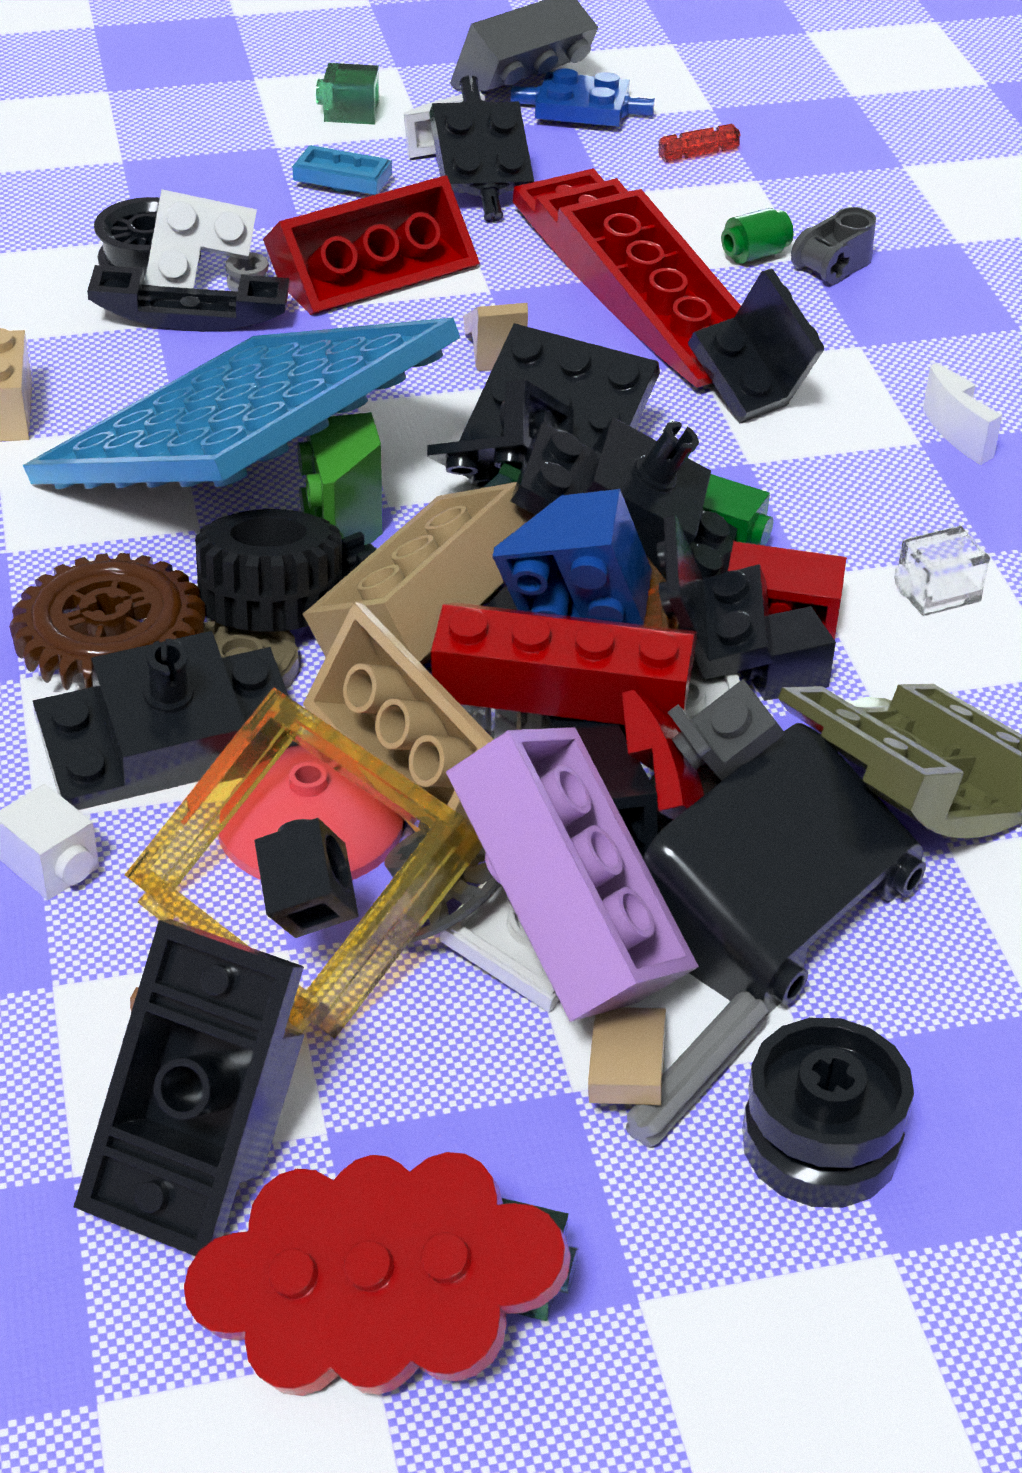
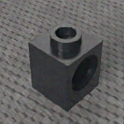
(305, 877)

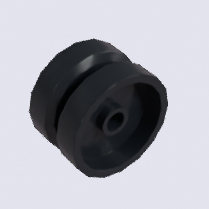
(826, 1112)

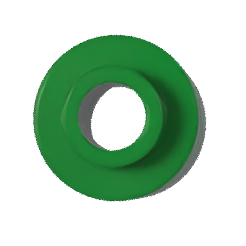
(757, 235)

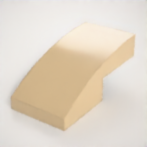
(627, 1056)

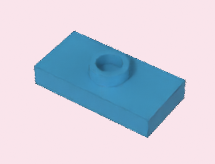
(342, 170)

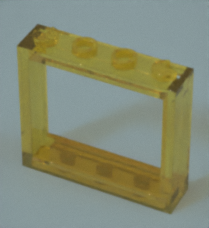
(393, 916)

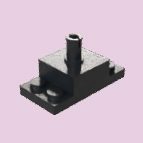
(652, 477)
(151, 718)
(193, 1088)

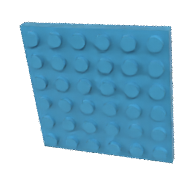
(242, 406)

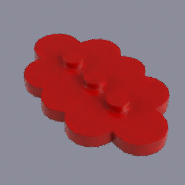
(377, 1274)

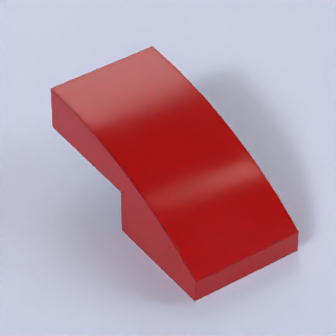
(651, 743)

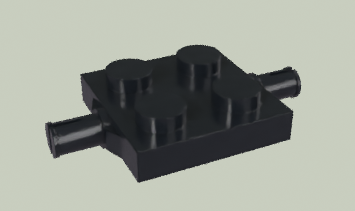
(481, 146)

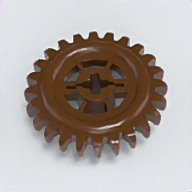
(107, 603)

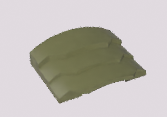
(924, 754)

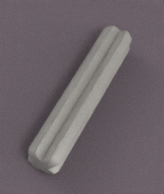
(698, 1068)

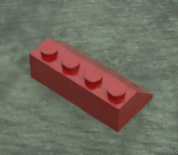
(371, 245)
(558, 662)

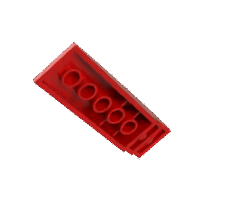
(630, 262)

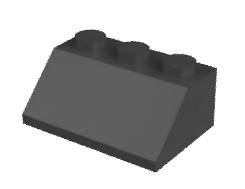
(525, 43)

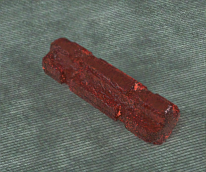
(699, 143)

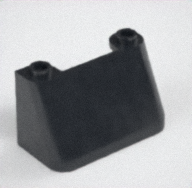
(777, 863)

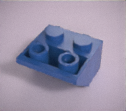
(578, 560)

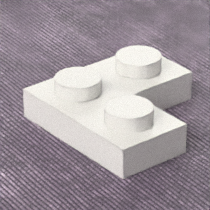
(194, 224)

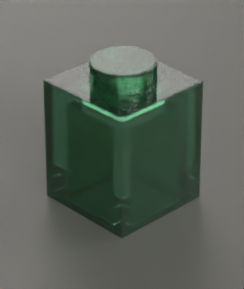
(349, 93)

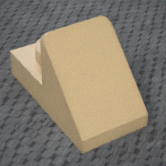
(491, 328)

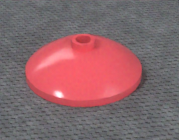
(310, 789)

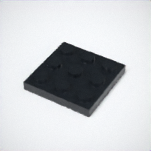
(580, 374)

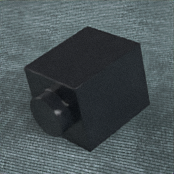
(800, 654)

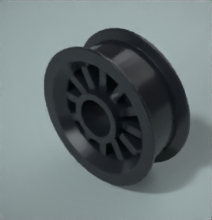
(127, 232)

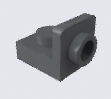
(726, 731)

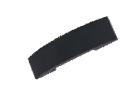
(187, 309)

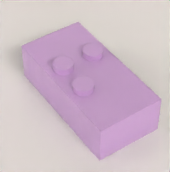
(570, 870)

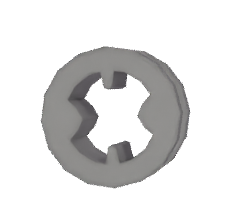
(255, 266)

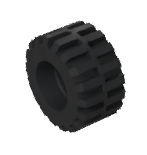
(266, 567)

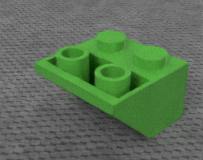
(344, 475)

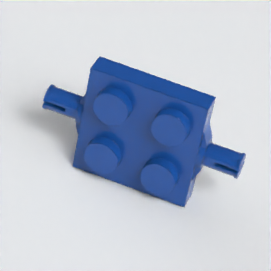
(583, 98)

